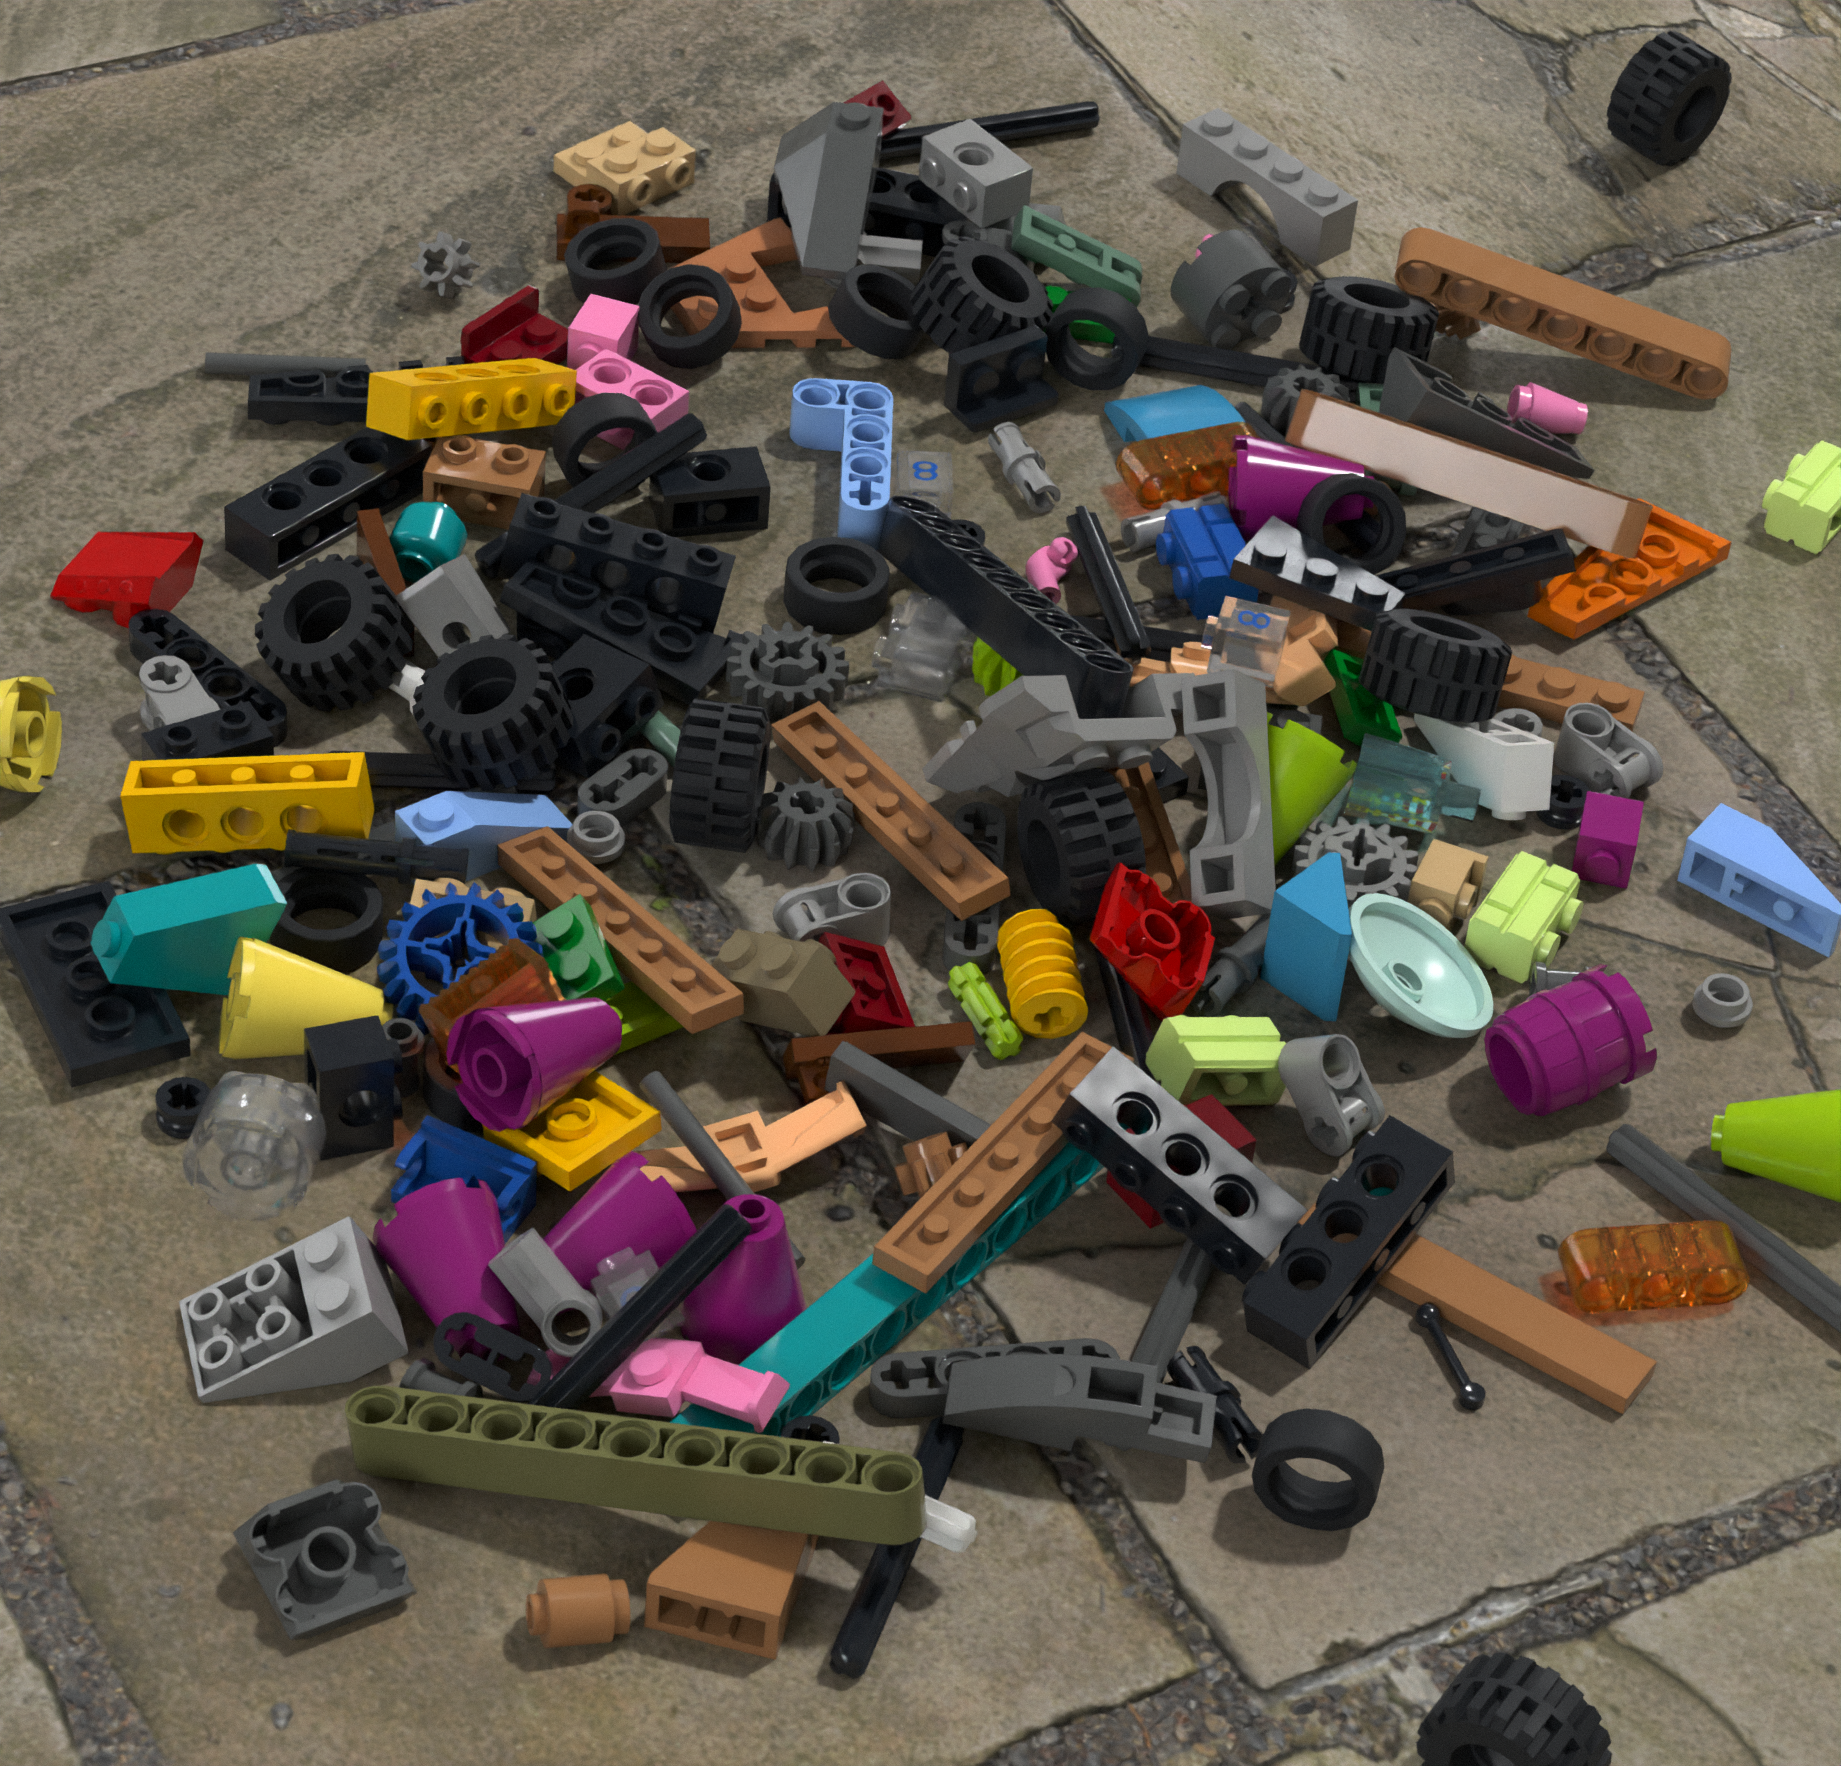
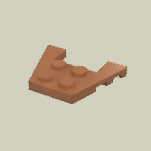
(761, 306)

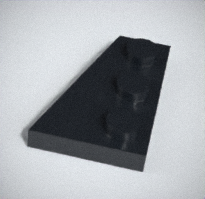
(1312, 575)

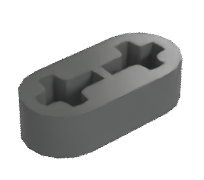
(629, 795)

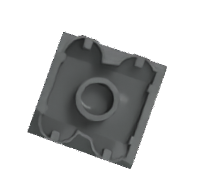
(325, 1558)

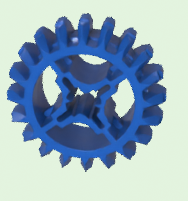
(415, 949)

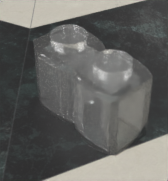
(922, 649)

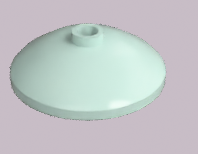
(1417, 968)

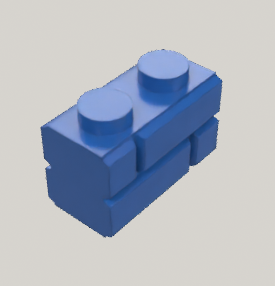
(1201, 555)

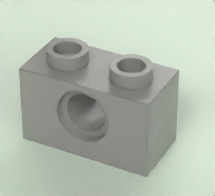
(975, 173)

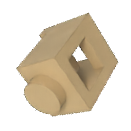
(1448, 882)

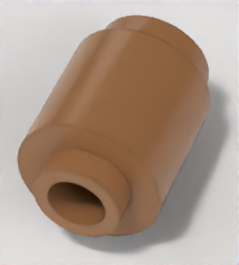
(578, 1610)

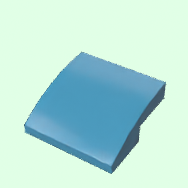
(1170, 412)

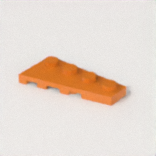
(1614, 584)

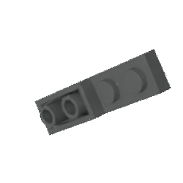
(1068, 1396)

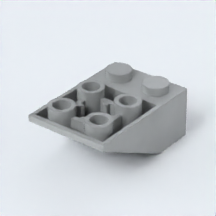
(295, 1319)

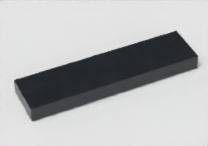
(1483, 570)

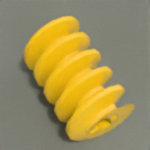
(1041, 975)

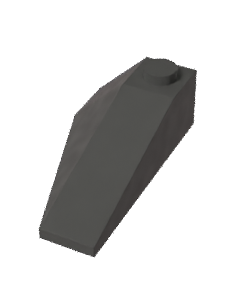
(828, 184)
(1428, 399)

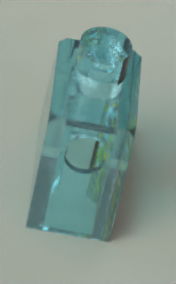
(1385, 783)

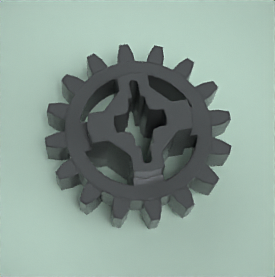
(787, 670)

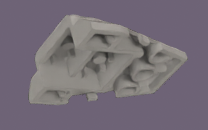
(1036, 735)

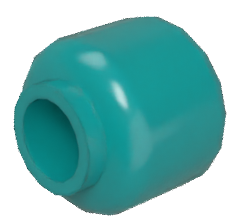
(426, 538)

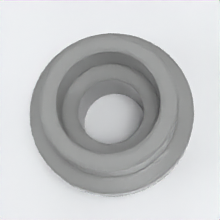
(597, 837)
(1723, 1001)

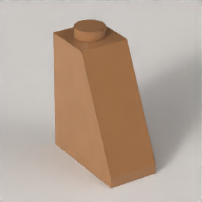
(731, 1586)

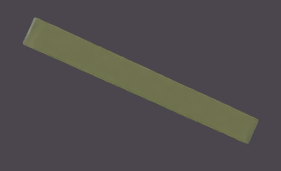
(638, 1464)

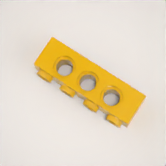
(469, 398)
(244, 801)

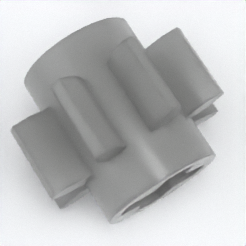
(435, 272)

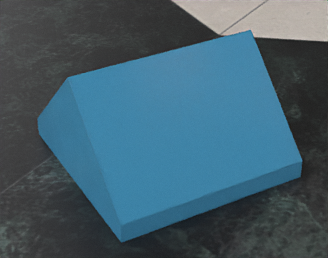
(1310, 938)

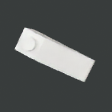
(1497, 758)

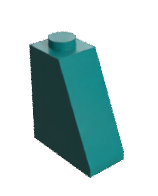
(187, 929)

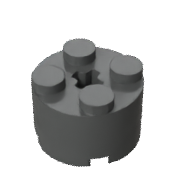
(1231, 290)

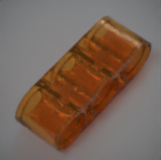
(1180, 464)
(1653, 1266)

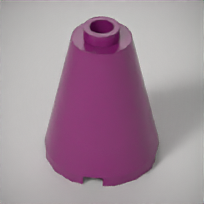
(1276, 479)
(529, 1056)
(618, 1214)
(442, 1257)
(750, 1290)

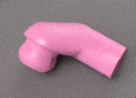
(1050, 565)

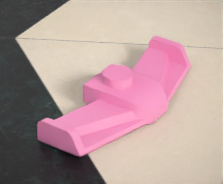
(673, 1371)

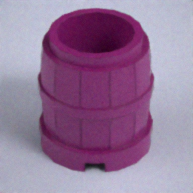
(1570, 1043)

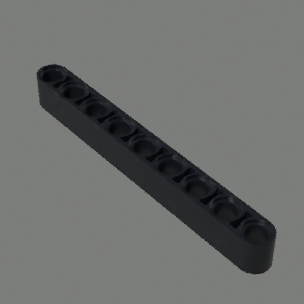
(1002, 606)

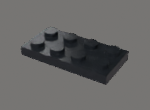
(90, 1023)

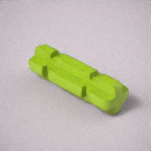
(985, 1011)

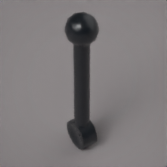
(1471, 1394)

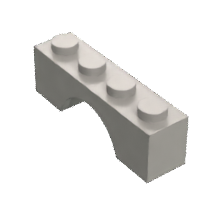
(1309, 210)
(1229, 733)

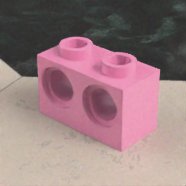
(615, 374)

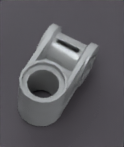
(171, 693)
(1601, 752)
(845, 907)
(1330, 1088)

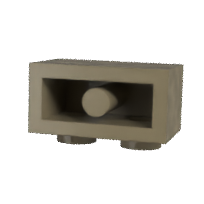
(785, 981)

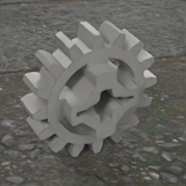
(1368, 857)

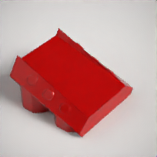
(130, 573)
(1151, 942)

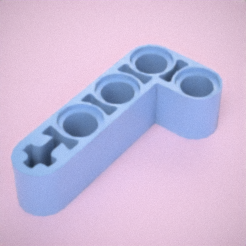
(857, 422)

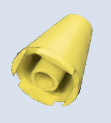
(27, 733)
(281, 995)

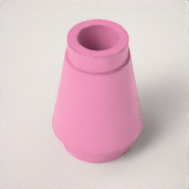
(1547, 409)

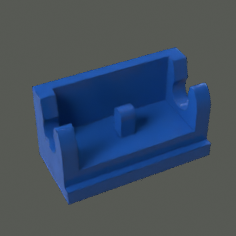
(448, 1152)

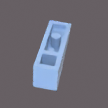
(476, 823)
(1761, 878)

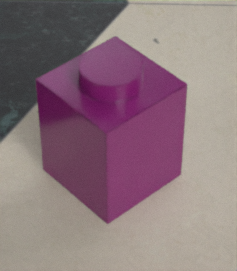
(1607, 839)

